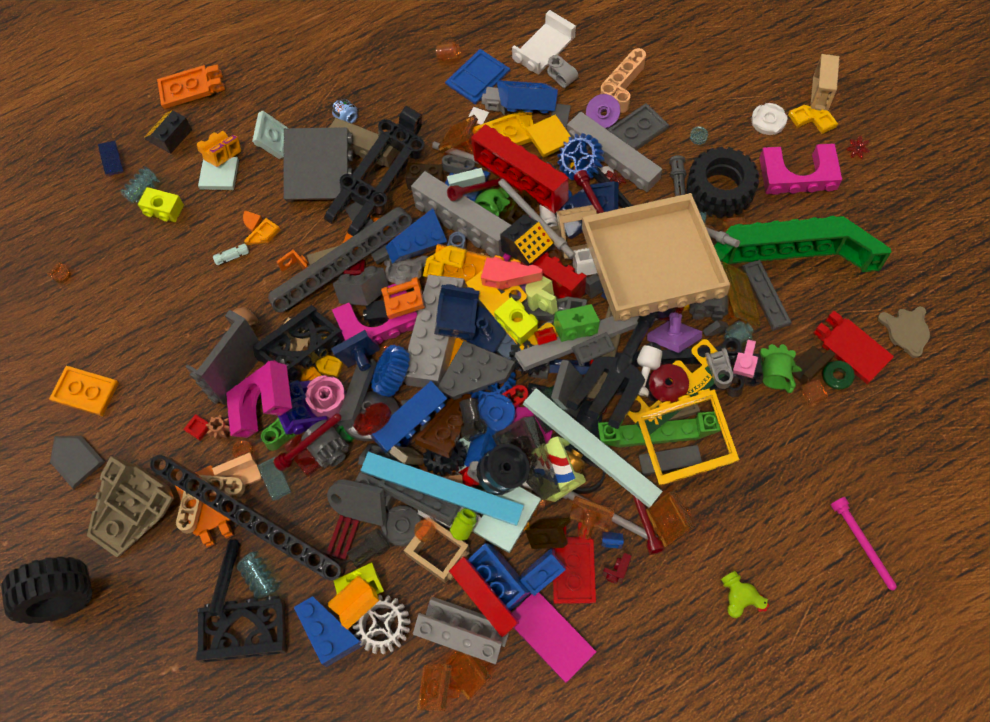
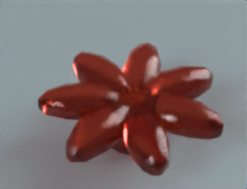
(860, 150)
(615, 177)

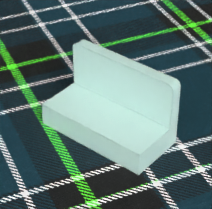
(467, 178)

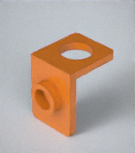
(294, 257)

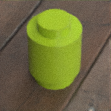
(463, 524)

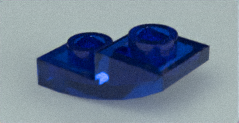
(110, 158)
(298, 408)

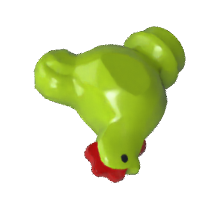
(742, 595)

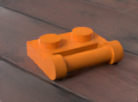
(403, 303)

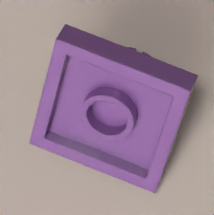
(674, 334)

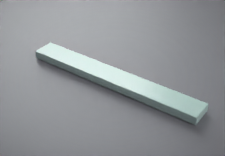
(592, 448)

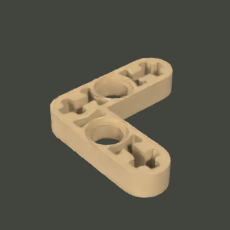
(183, 517)

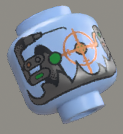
(345, 110)

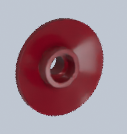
(668, 392)

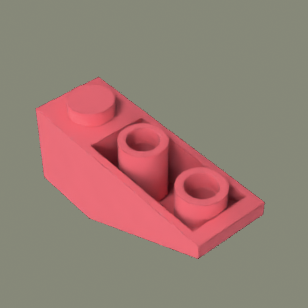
(506, 274)

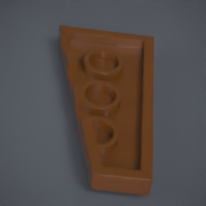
(443, 429)

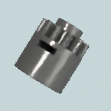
(328, 448)

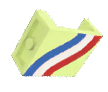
(566, 477)

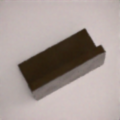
(811, 364)
(548, 533)

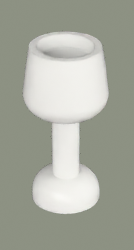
(649, 359)

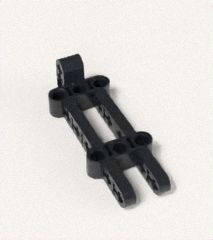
(408, 129)
(687, 357)

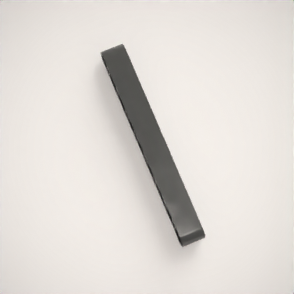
(330, 260)

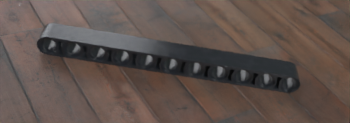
(236, 515)

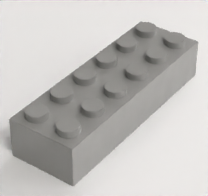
(460, 215)
(430, 352)

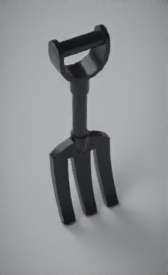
(618, 371)

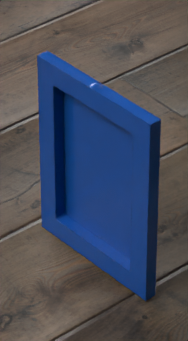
(476, 75)

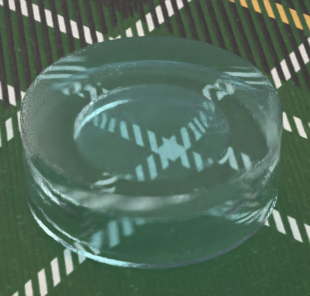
(698, 135)

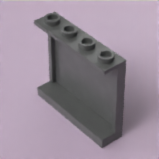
(316, 162)
(228, 361)

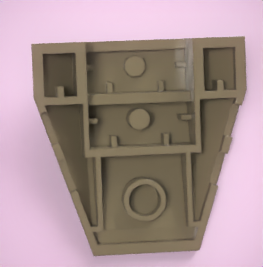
(126, 505)

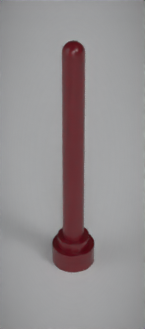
(582, 179)
(456, 192)
(284, 460)
(653, 545)

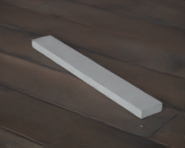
(552, 350)

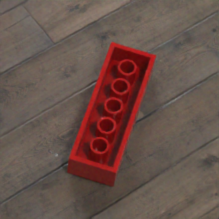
(520, 168)

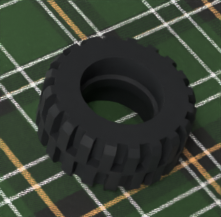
(726, 163)
(46, 590)

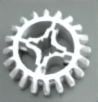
(374, 631)

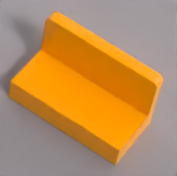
(353, 601)

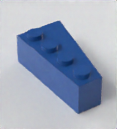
(409, 416)

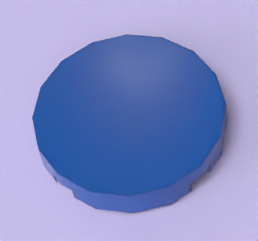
(497, 412)

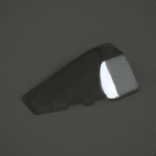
(530, 439)

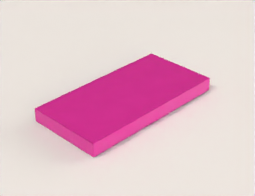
(552, 637)

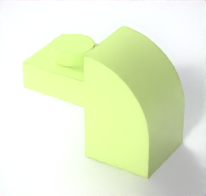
(541, 295)

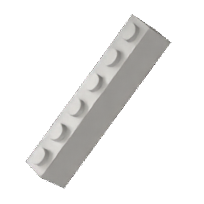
(617, 153)

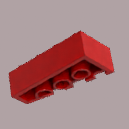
(564, 279)

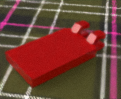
(853, 347)
(577, 582)

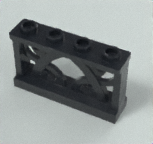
(299, 359)
(266, 645)

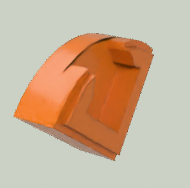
(251, 220)

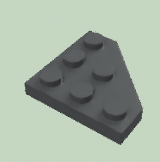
(474, 371)

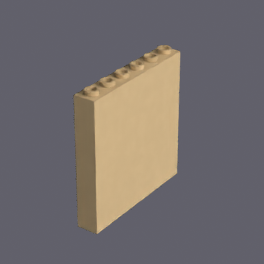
(654, 257)

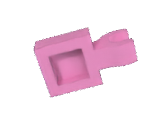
(746, 362)

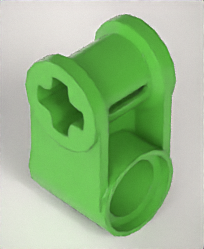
(276, 430)

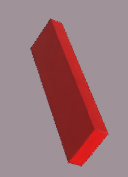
(484, 597)

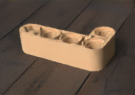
(623, 76)

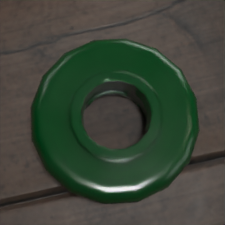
(842, 367)

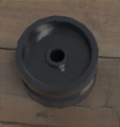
(503, 469)

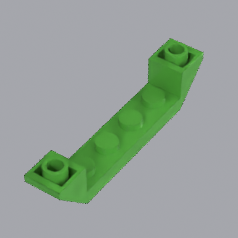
(671, 431)

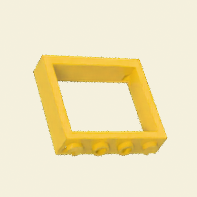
(684, 402)

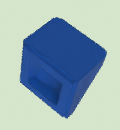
(612, 540)

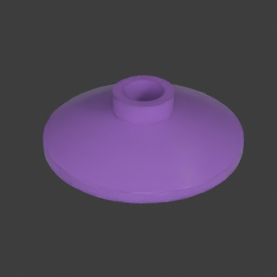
(603, 103)

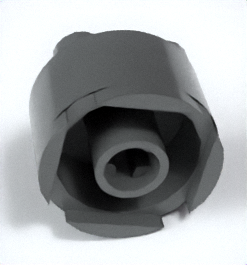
(710, 308)

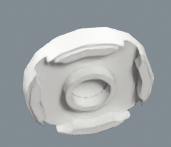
(769, 119)

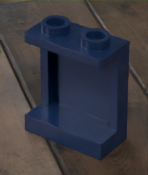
(456, 312)

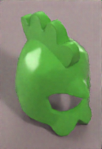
(493, 200)
(777, 365)

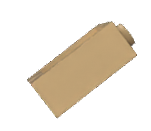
(824, 82)
(573, 215)
(415, 546)

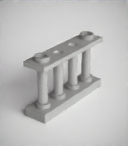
(460, 630)

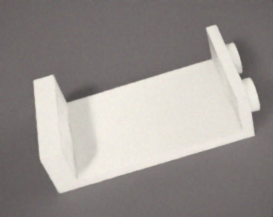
(545, 43)

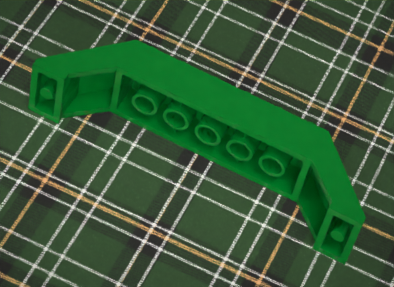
(804, 239)

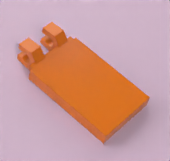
(189, 85)
(208, 517)

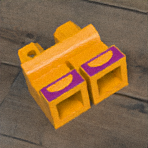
(219, 148)

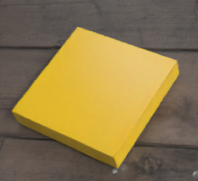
(548, 135)

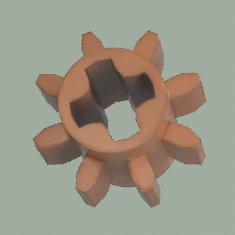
(221, 425)

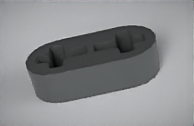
(457, 164)

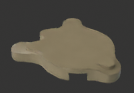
(907, 330)

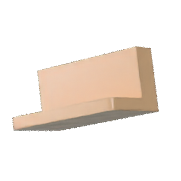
(243, 468)

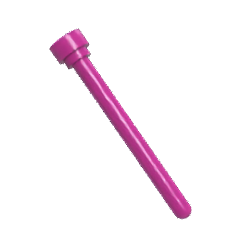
(842, 508)

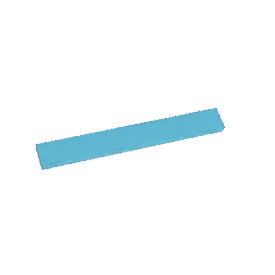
(442, 488)

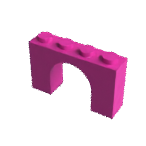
(780, 180)
(391, 329)
(273, 385)

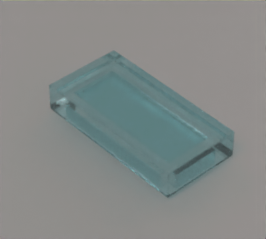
(274, 479)

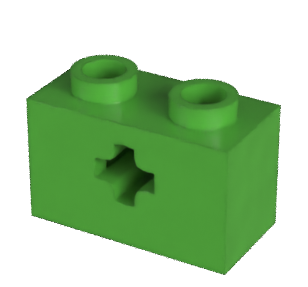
(576, 322)

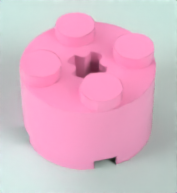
(320, 389)

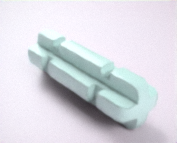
(230, 254)

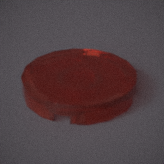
(373, 419)

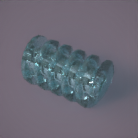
(139, 185)
(256, 577)

